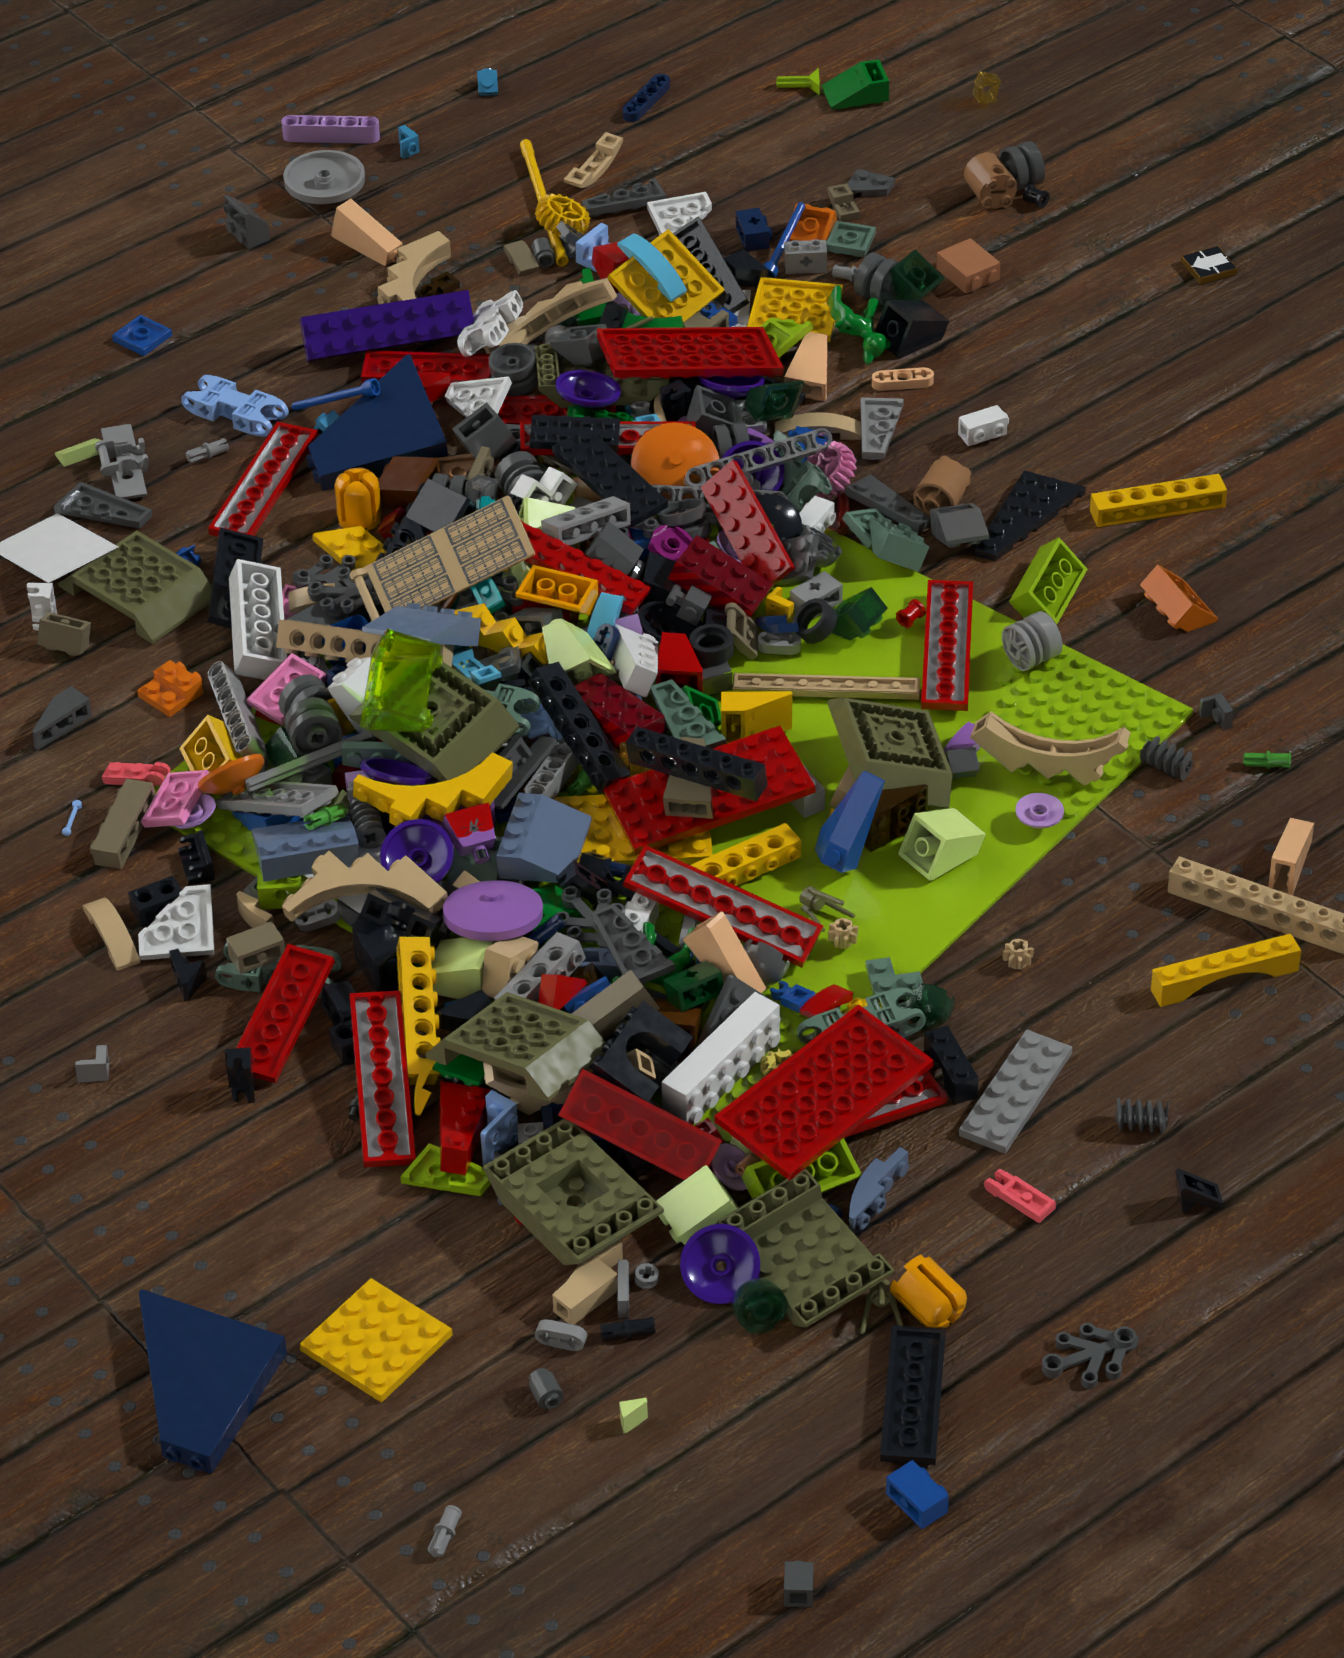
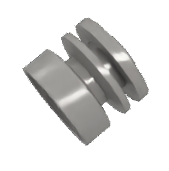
(1032, 641)

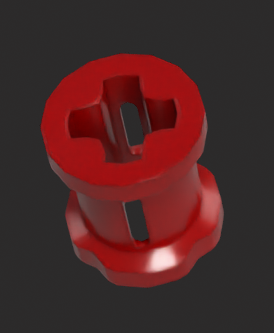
(913, 611)

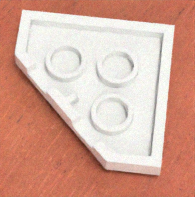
(678, 211)
(471, 395)
(181, 925)

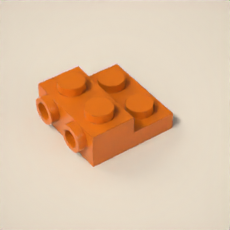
(814, 224)
(171, 688)

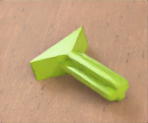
(811, 81)

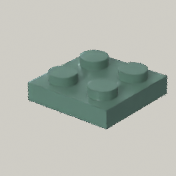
(850, 239)

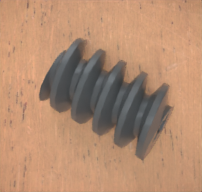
(1166, 758)
(367, 824)
(1141, 1115)

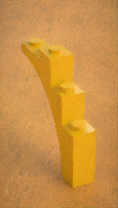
(506, 634)
(413, 802)

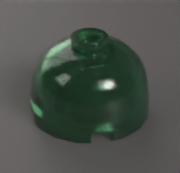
(933, 1003)
(759, 1305)

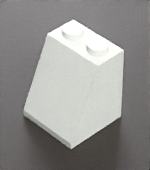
(350, 687)

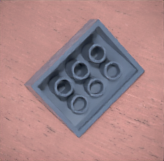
(429, 624)
(541, 839)
(292, 848)

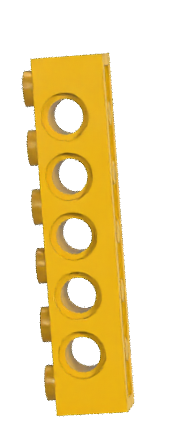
(1158, 500)
(753, 856)
(418, 951)

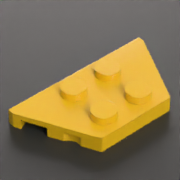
(350, 541)

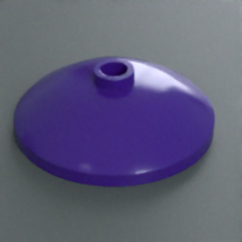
(733, 387)
(588, 388)
(769, 479)
(394, 772)
(419, 840)
(716, 1245)

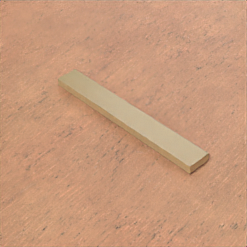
(829, 685)

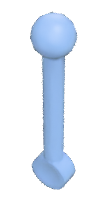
(77, 804)

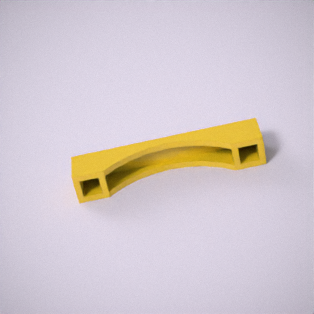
(1182, 979)

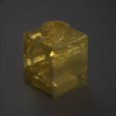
(986, 79)

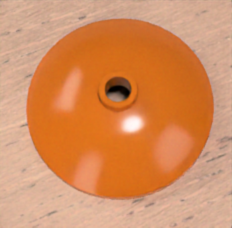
(231, 776)

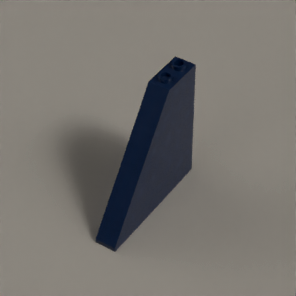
(378, 428)
(204, 1376)

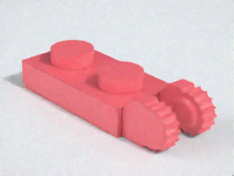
(118, 772)
(1020, 1195)

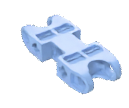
(223, 399)

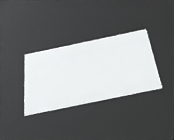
(54, 547)

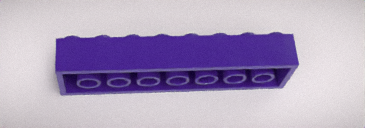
(386, 325)

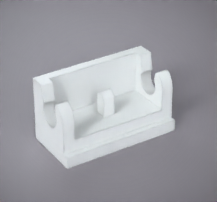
(41, 600)

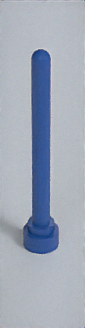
(772, 264)
(369, 388)

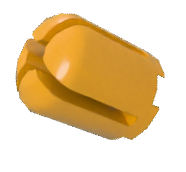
(358, 499)
(929, 1293)

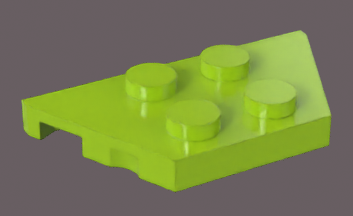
(785, 333)

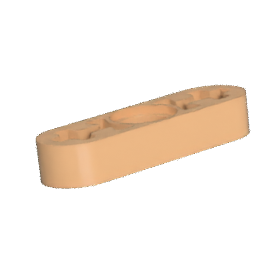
(916, 378)

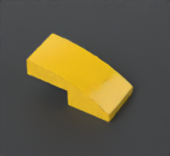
(421, 1095)

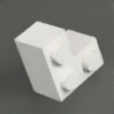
(552, 487)

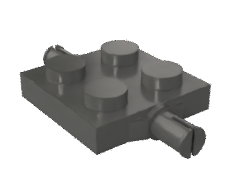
(804, 555)

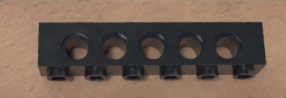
(402, 535)
(578, 726)
(696, 763)

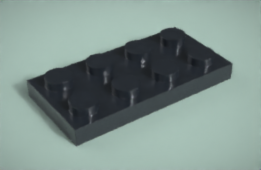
(553, 429)

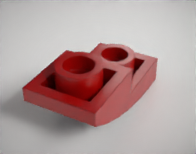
(826, 1000)

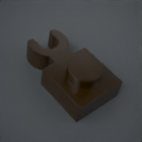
(441, 284)

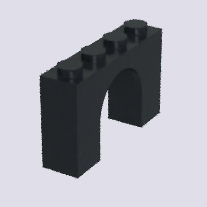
(647, 1029)

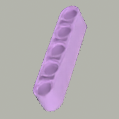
(330, 129)

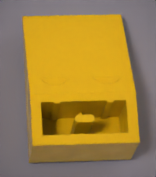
(754, 712)

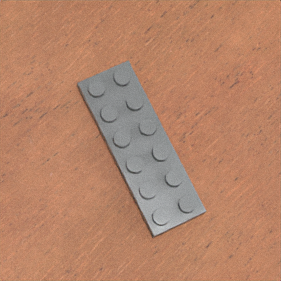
(281, 798)
(1015, 1091)

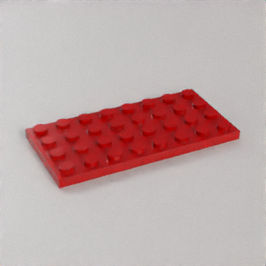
(689, 352)
(640, 805)
(823, 1092)

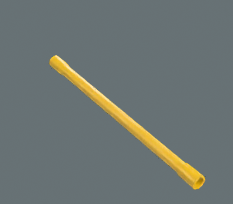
(528, 153)

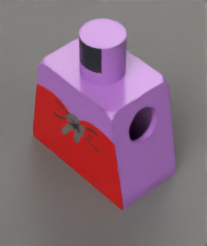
(471, 831)

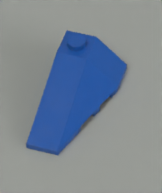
(848, 826)

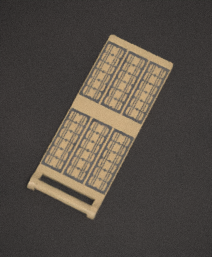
(448, 559)

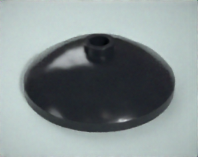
(782, 516)
(660, 617)

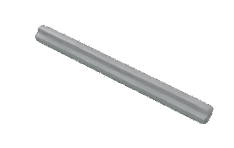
(303, 763)

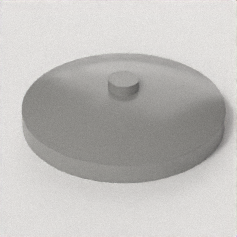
(324, 177)

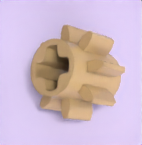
(842, 933)
(1018, 954)

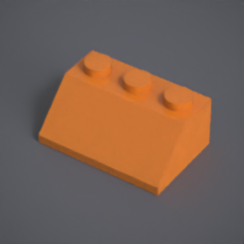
(1176, 600)

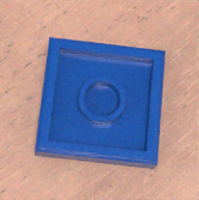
(142, 335)

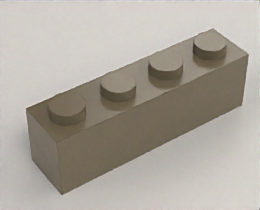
(122, 824)

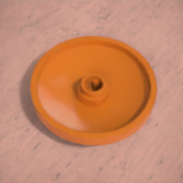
(669, 452)

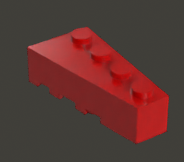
(461, 1123)

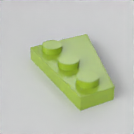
(426, 1173)

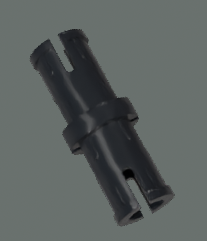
(627, 1328)

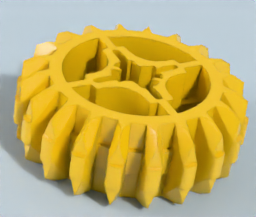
(557, 208)

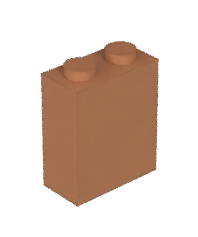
(968, 265)

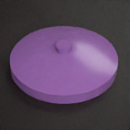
(493, 910)

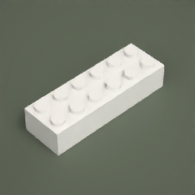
(255, 611)
(722, 1059)

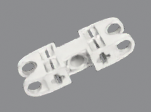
(490, 323)

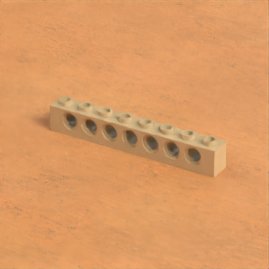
(291, 632)
(1257, 903)

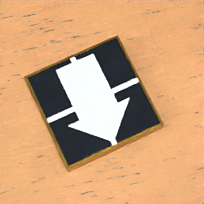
(1209, 265)

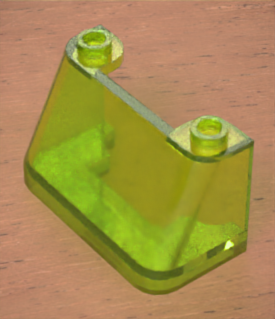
(400, 684)

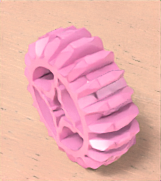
(837, 465)

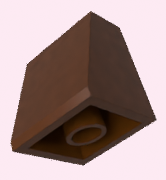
(403, 477)
(688, 1020)

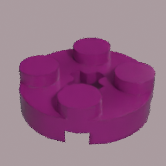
(663, 536)

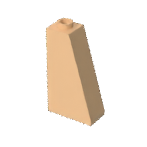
(364, 234)
(810, 366)
(1290, 855)
(720, 946)

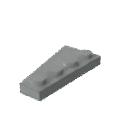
(878, 425)

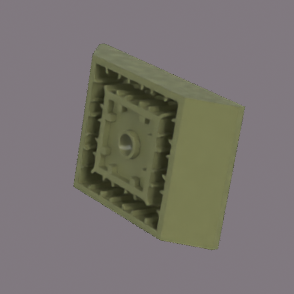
(463, 727)
(893, 745)
(564, 1168)

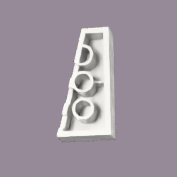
(636, 660)

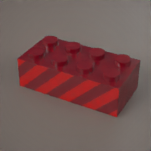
(720, 577)
(618, 709)

